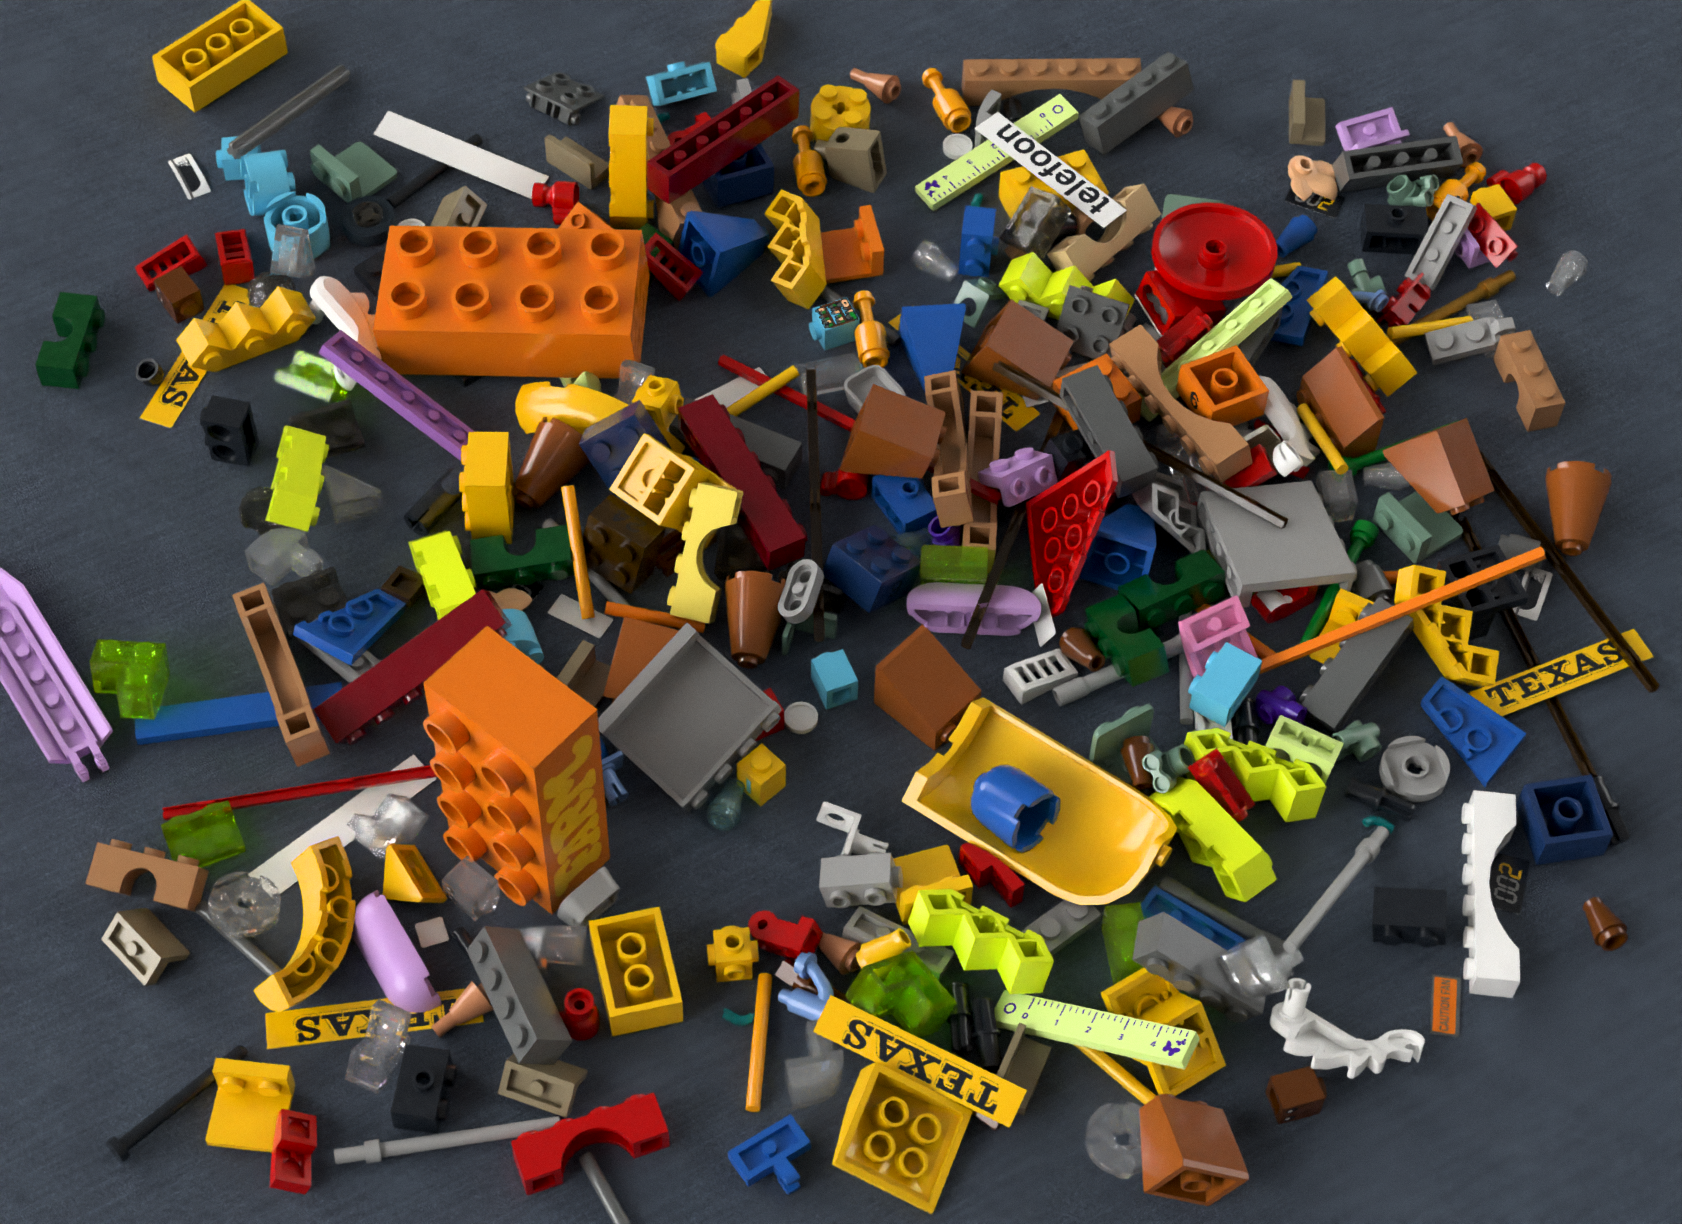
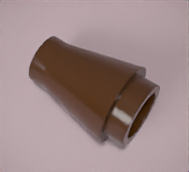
(1080, 647)
(1133, 752)
(1605, 926)

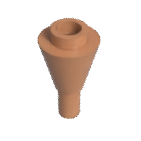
(882, 85)
(1177, 120)
(1469, 149)
(840, 952)
(469, 1005)

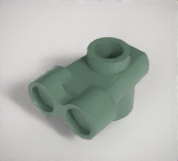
(1414, 193)
(1362, 281)
(1359, 740)
(1168, 766)

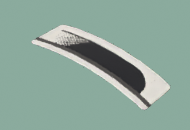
(189, 176)
(1536, 587)

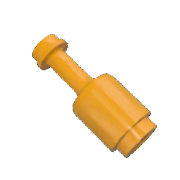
(947, 102)
(808, 164)
(1473, 174)
(870, 334)

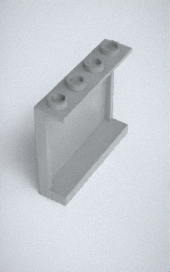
(1269, 557)
(688, 718)

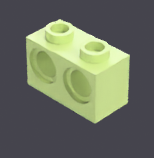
(1303, 743)

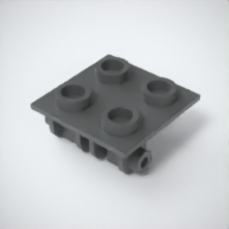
(561, 97)
(1091, 321)

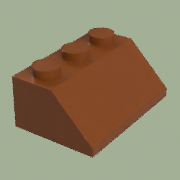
(1342, 404)

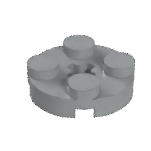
(1410, 786)

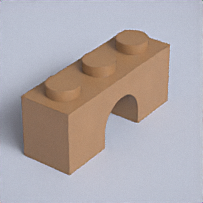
(1539, 396)
(118, 867)

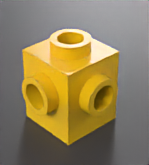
(660, 398)
(732, 954)

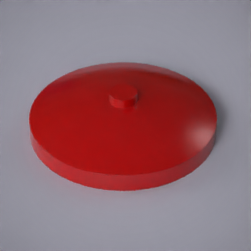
(1214, 251)

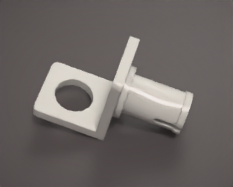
(855, 842)

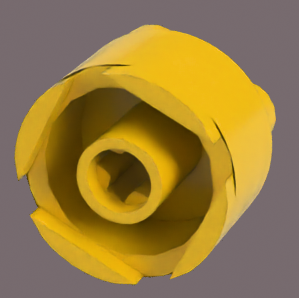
(838, 108)

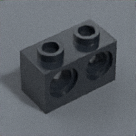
(229, 430)

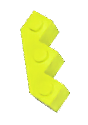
(1033, 282)
(297, 479)
(442, 571)
(1289, 786)
(1217, 840)
(981, 939)

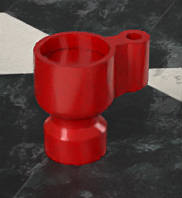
(1519, 183)
(560, 196)
(845, 484)
(580, 1014)

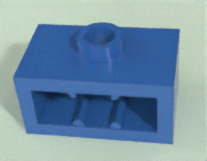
(977, 241)
(903, 502)

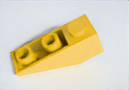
(744, 44)

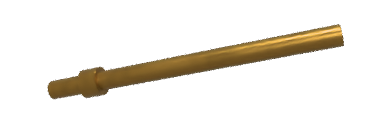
(1485, 289)

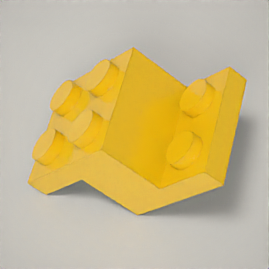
(661, 483)
(1158, 1001)

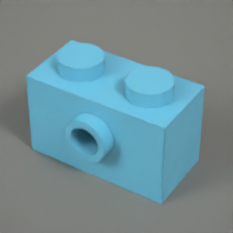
(681, 83)
(1224, 684)

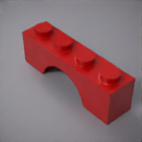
(631, 1125)

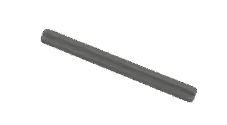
(288, 112)

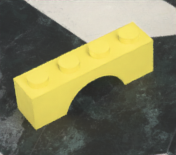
(695, 593)

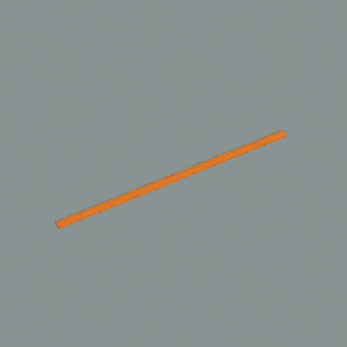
(1402, 609)

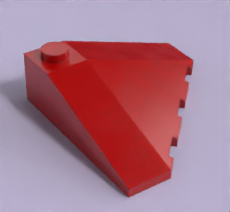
(1064, 525)

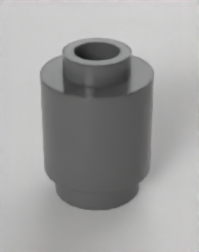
(1517, 545)
(1372, 582)

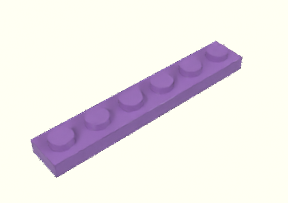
(396, 392)

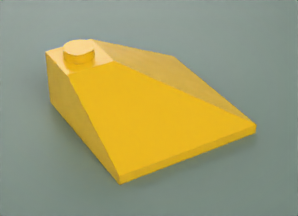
(900, 1136)

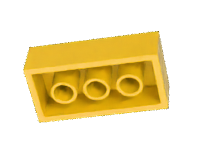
(220, 54)

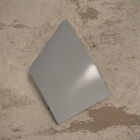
(1169, 507)

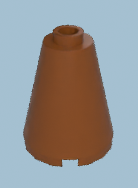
(549, 463)
(1575, 503)
(752, 615)

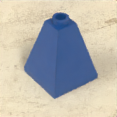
(721, 247)
(931, 337)
(1121, 548)

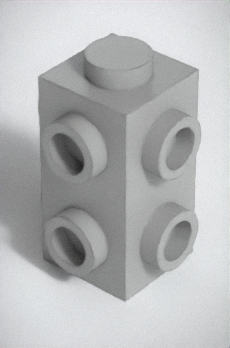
(859, 880)

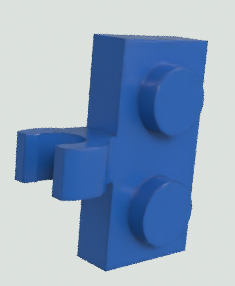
(772, 1152)

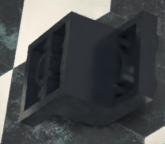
(1487, 598)

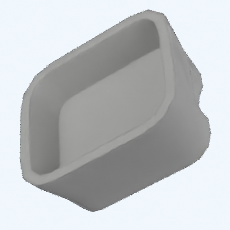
(860, 383)
(589, 899)

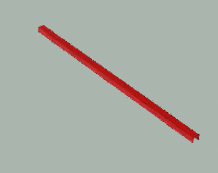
(830, 414)
(306, 791)

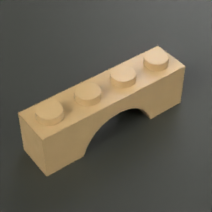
(1118, 236)

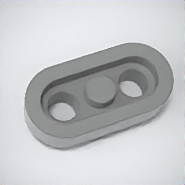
(800, 594)

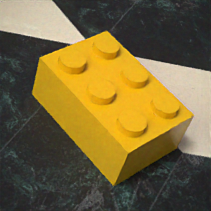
(1017, 181)
(488, 485)
(636, 971)

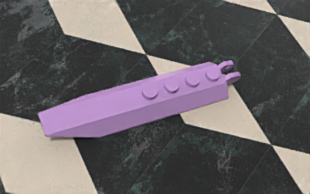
(47, 684)

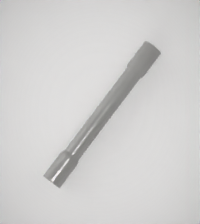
(1084, 685)

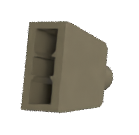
(854, 157)

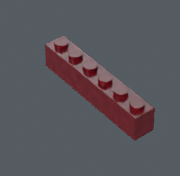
(722, 139)
(762, 512)
(403, 672)

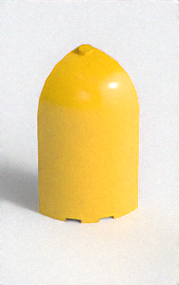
(1104, 829)

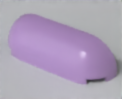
(951, 605)
(392, 955)

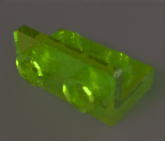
(312, 376)
(953, 564)
(204, 834)

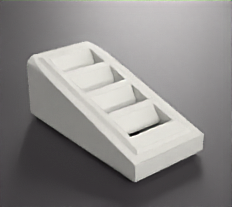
(1024, 691)

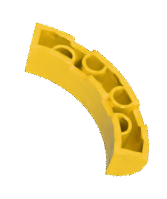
(573, 406)
(326, 928)

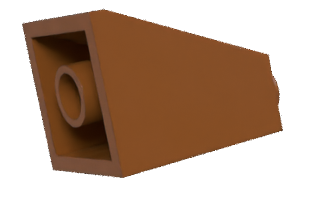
(1021, 343)
(894, 436)
(1443, 467)
(634, 651)
(924, 688)
(1188, 1151)

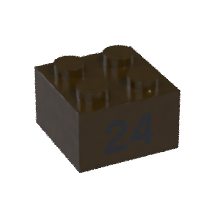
(621, 543)

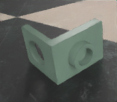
(981, 291)
(830, 624)

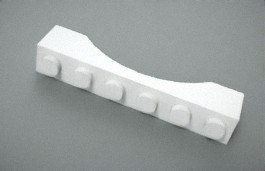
(1493, 956)

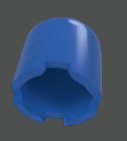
(1014, 806)

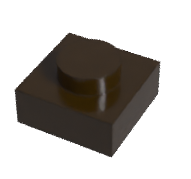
(404, 585)

